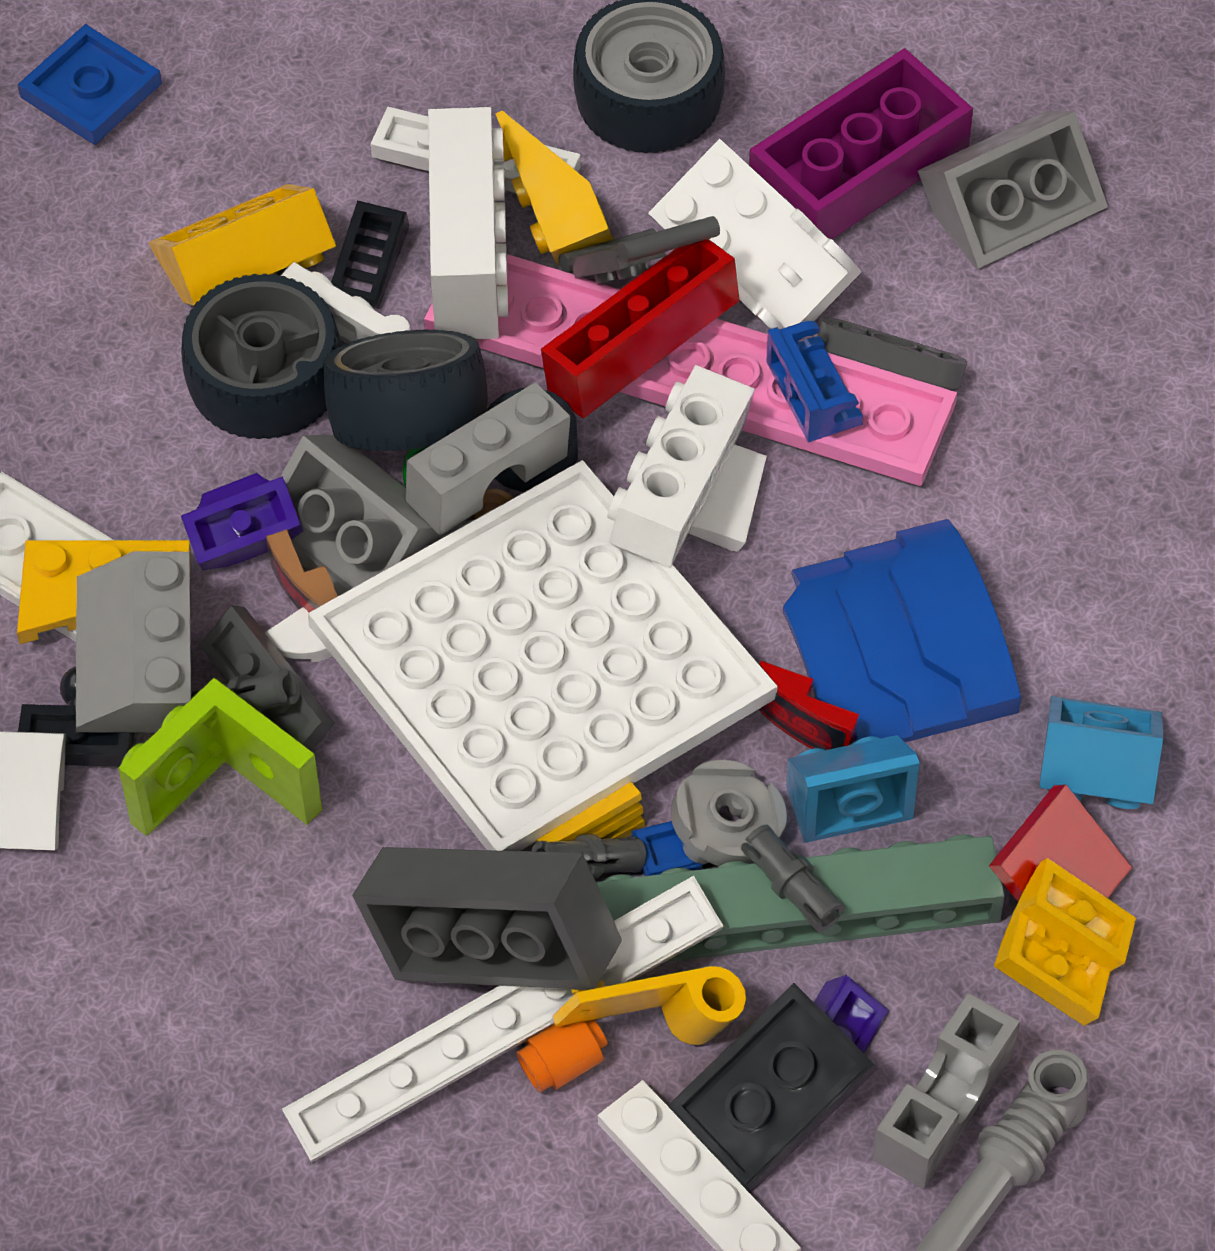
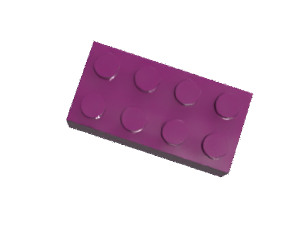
(864, 143)

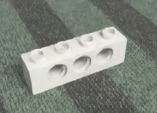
(680, 466)

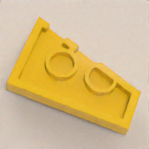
(51, 575)

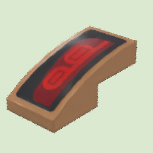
(304, 589)

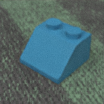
(1102, 751)
(852, 787)

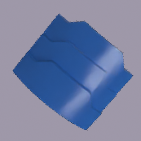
(904, 636)

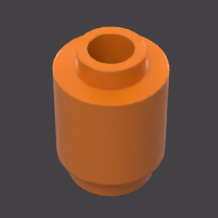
(561, 1054)

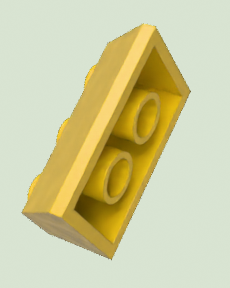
(245, 240)

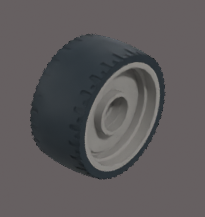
(649, 74)

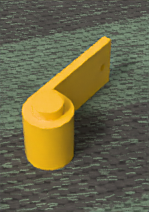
(693, 1002)

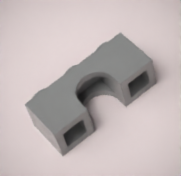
(452, 475)
(935, 1112)

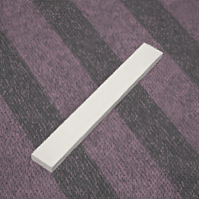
(487, 1028)

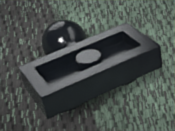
(80, 747)

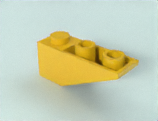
(559, 195)

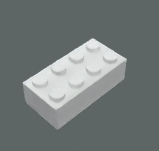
(467, 222)

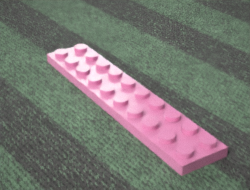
(900, 414)

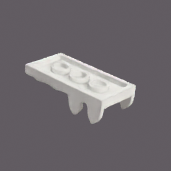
(781, 258)

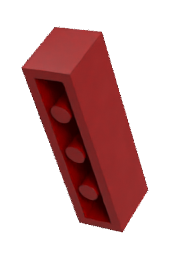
(640, 325)

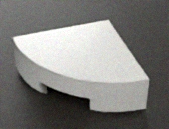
(297, 639)

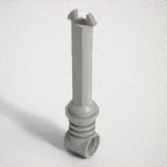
(1014, 1148)

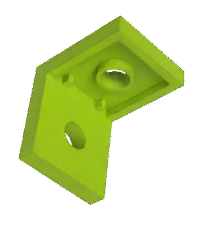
(198, 740)

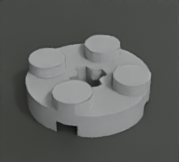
(698, 802)

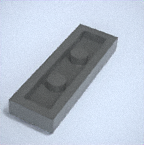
(242, 647)

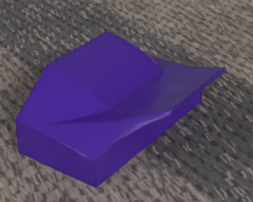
(237, 518)

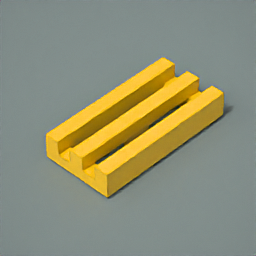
(608, 818)

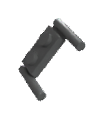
(629, 254)

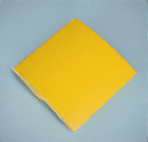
(1065, 942)

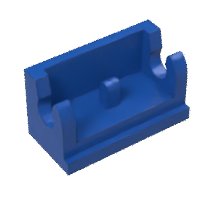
(811, 381)

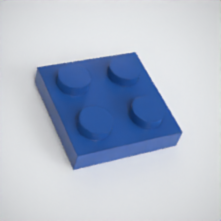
(89, 84)

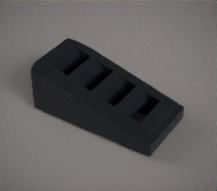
(380, 220)

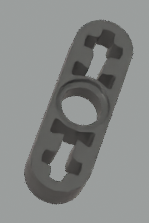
(892, 353)

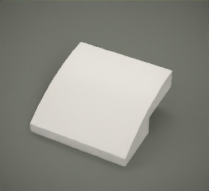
(731, 501)
(30, 789)

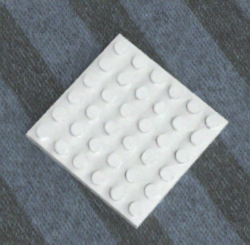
(539, 661)

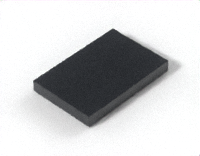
(772, 1087)

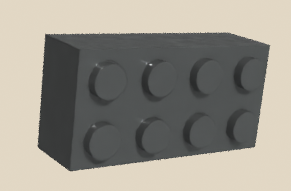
(488, 917)

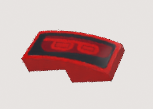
(804, 717)

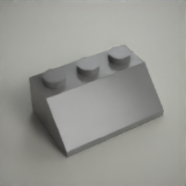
(1015, 187)
(350, 513)
(133, 642)

